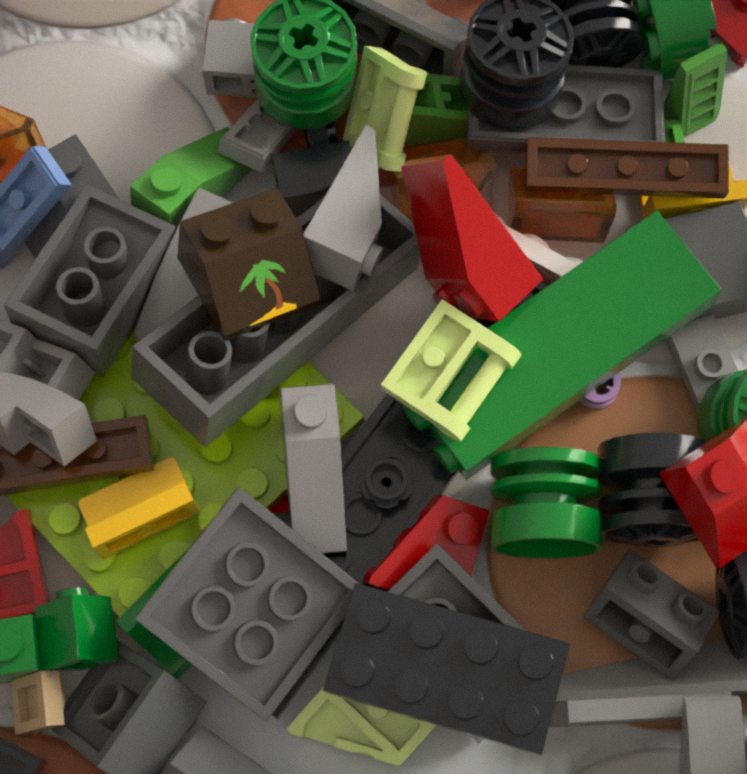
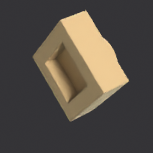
(37, 702)

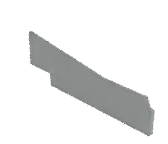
(640, 693)

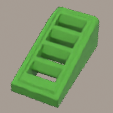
(697, 90)

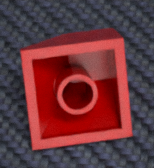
(713, 493)

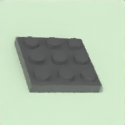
(249, 604)

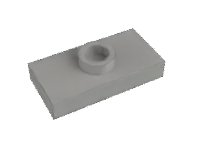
(255, 138)
(701, 356)

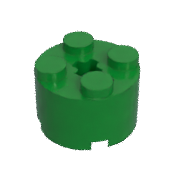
(673, 32)

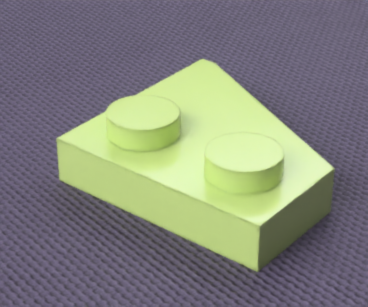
(360, 728)

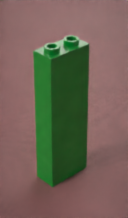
(577, 339)

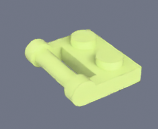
(385, 102)
(437, 358)

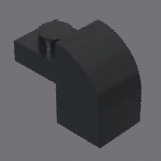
(308, 173)

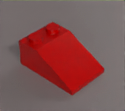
(463, 242)

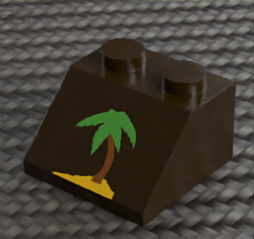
(248, 263)

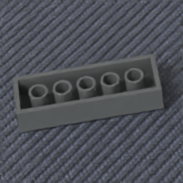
(216, 381)

